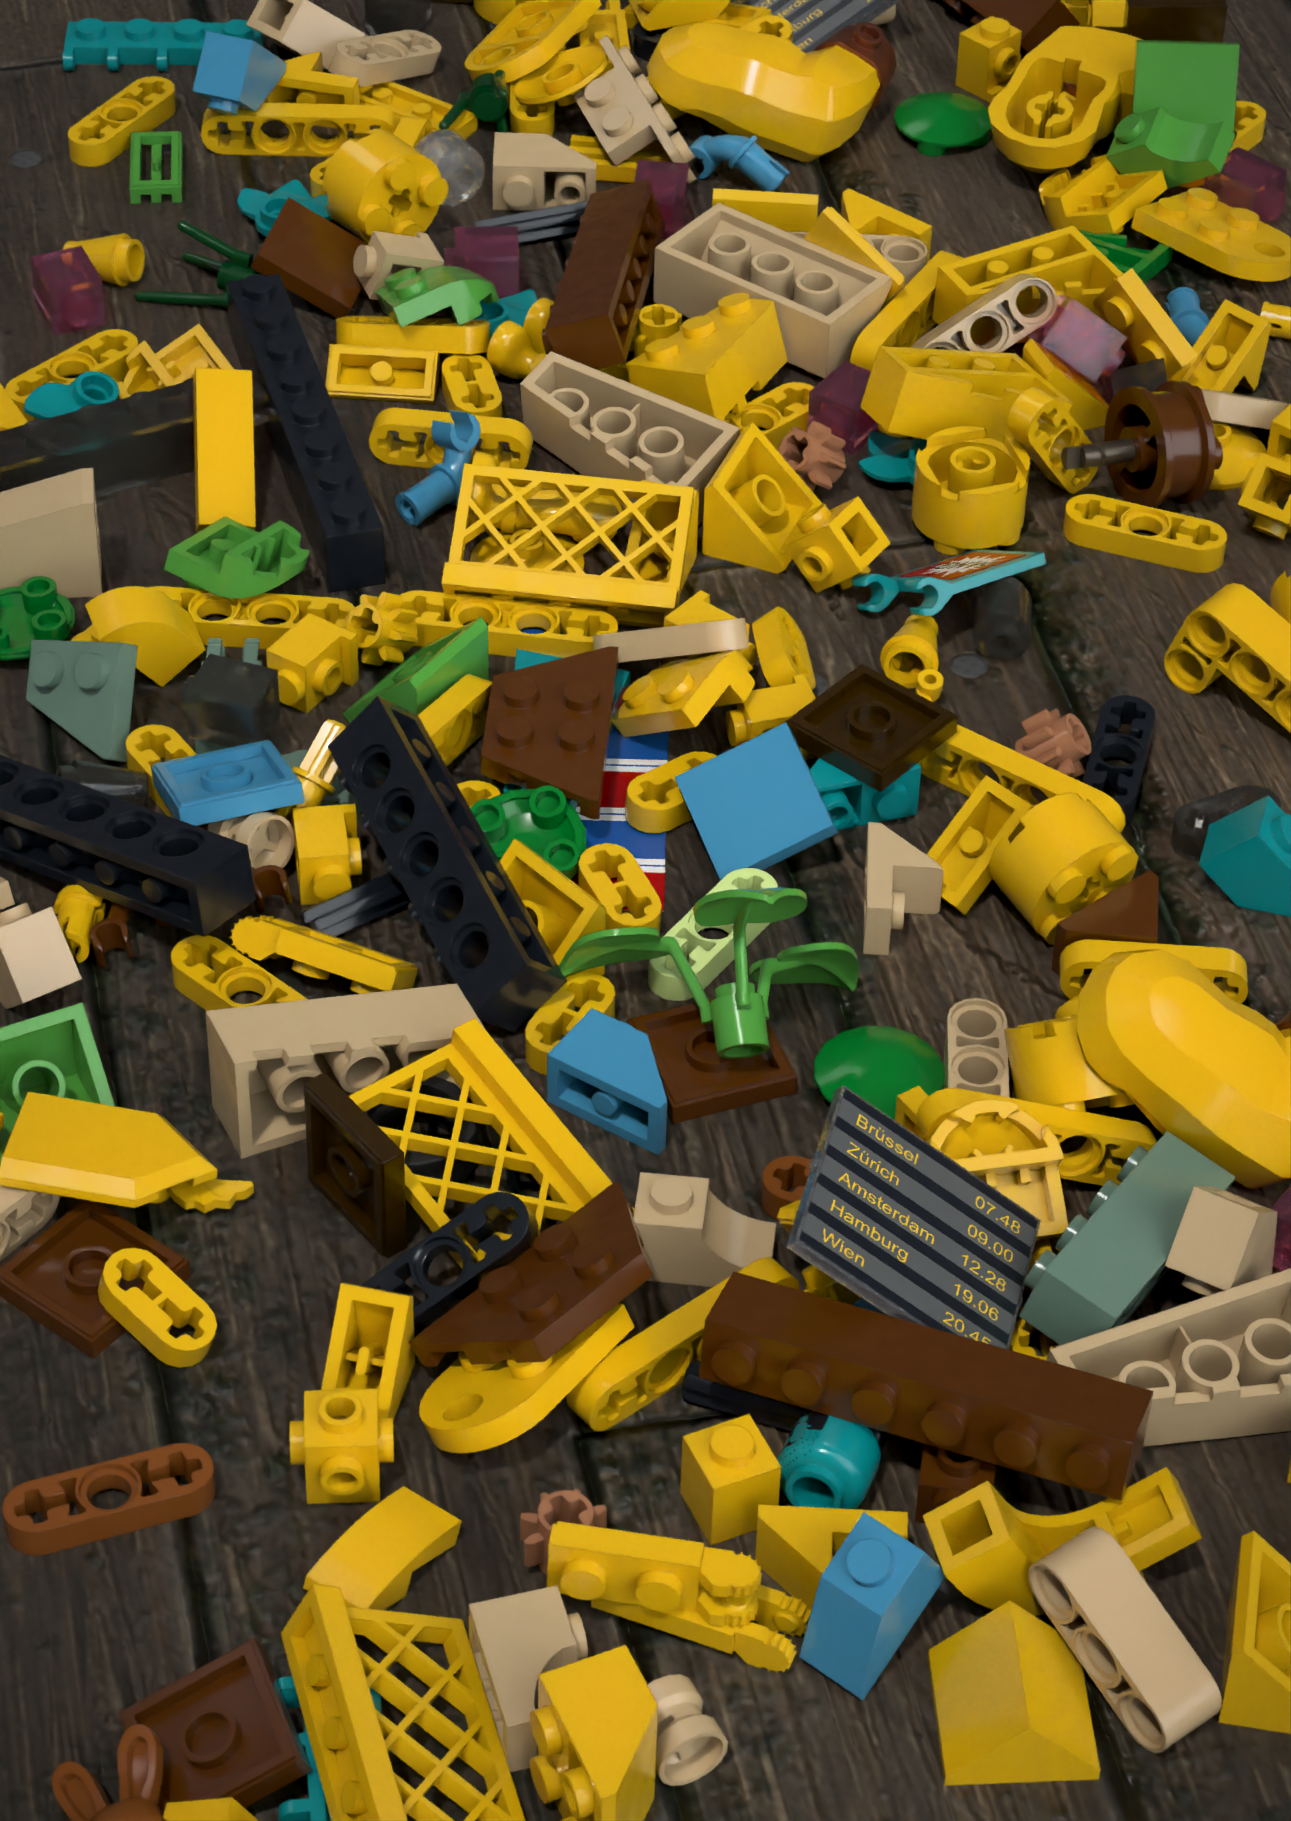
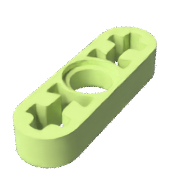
(706, 956)

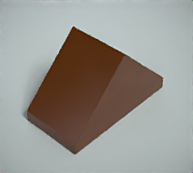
(1121, 915)

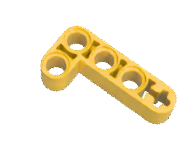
(1238, 638)

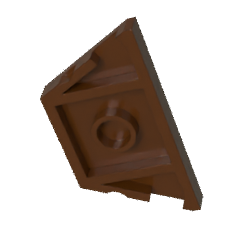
(553, 726)
(548, 1291)

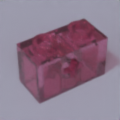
(1081, 340)

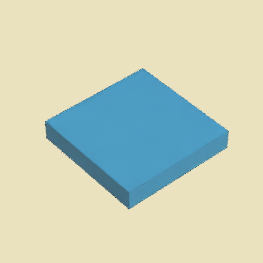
(227, 783)
(756, 803)

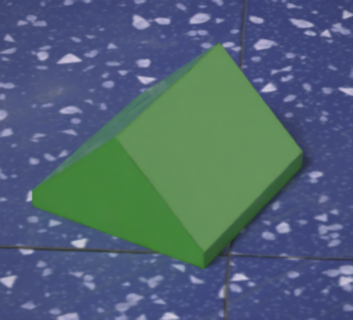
(431, 670)
(49, 1057)

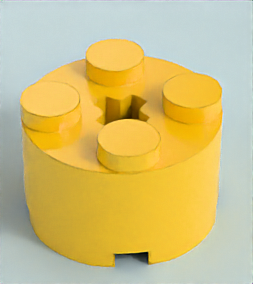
(382, 186)
(970, 490)
(1061, 861)
(1052, 1068)

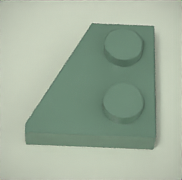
(85, 690)

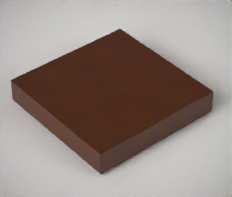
(311, 258)
(698, 1079)
(61, 1271)
(223, 1731)

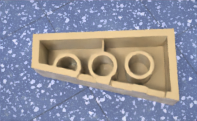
(621, 429)
(271, 1049)
(1212, 1362)

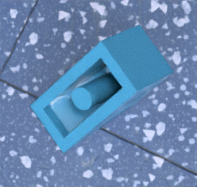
(235, 73)
(610, 1079)
(867, 1604)

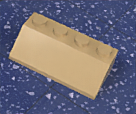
(816, 293)

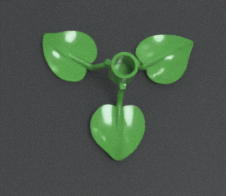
(737, 1011)

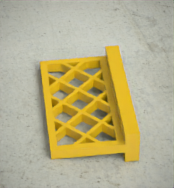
(626, 599)
(506, 1103)
(354, 1738)

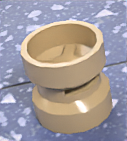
(266, 834)
(687, 1740)

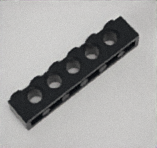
(121, 850)
(445, 865)

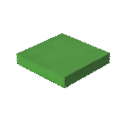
(1187, 80)

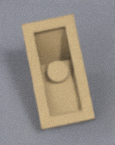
(895, 883)

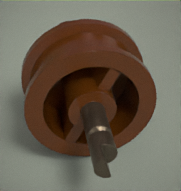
(1155, 445)

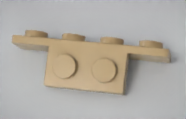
(623, 111)

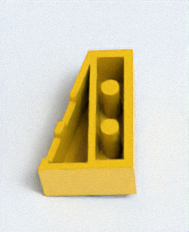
(1059, 257)
(715, 357)
(939, 389)

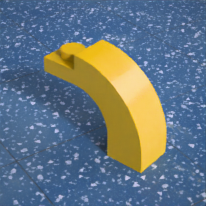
(991, 1545)

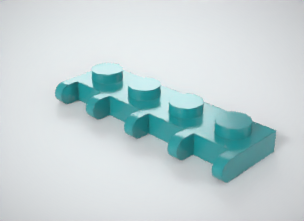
(144, 42)

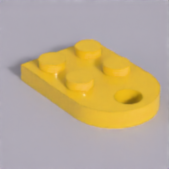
(530, 37)
(1217, 235)
(493, 1403)

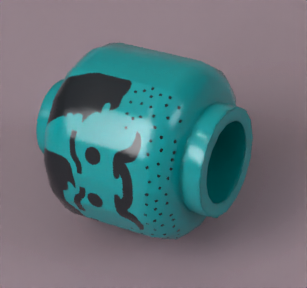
(828, 1462)

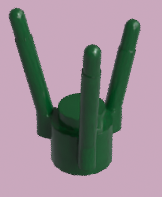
(486, 99)
(232, 269)

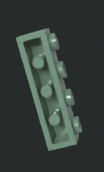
(1122, 1249)

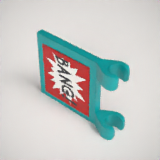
(946, 578)

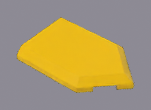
(98, 1152)

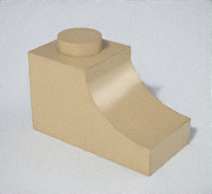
(693, 1234)
(512, 1645)

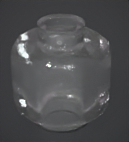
(457, 162)

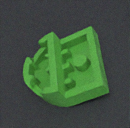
(444, 288)
(237, 559)

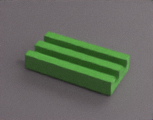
(156, 186)

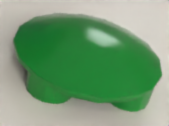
(943, 121)
(30, 614)
(539, 821)
(877, 1065)

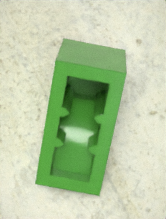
(1169, 144)

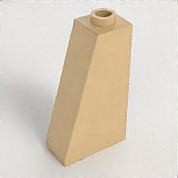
(52, 533)

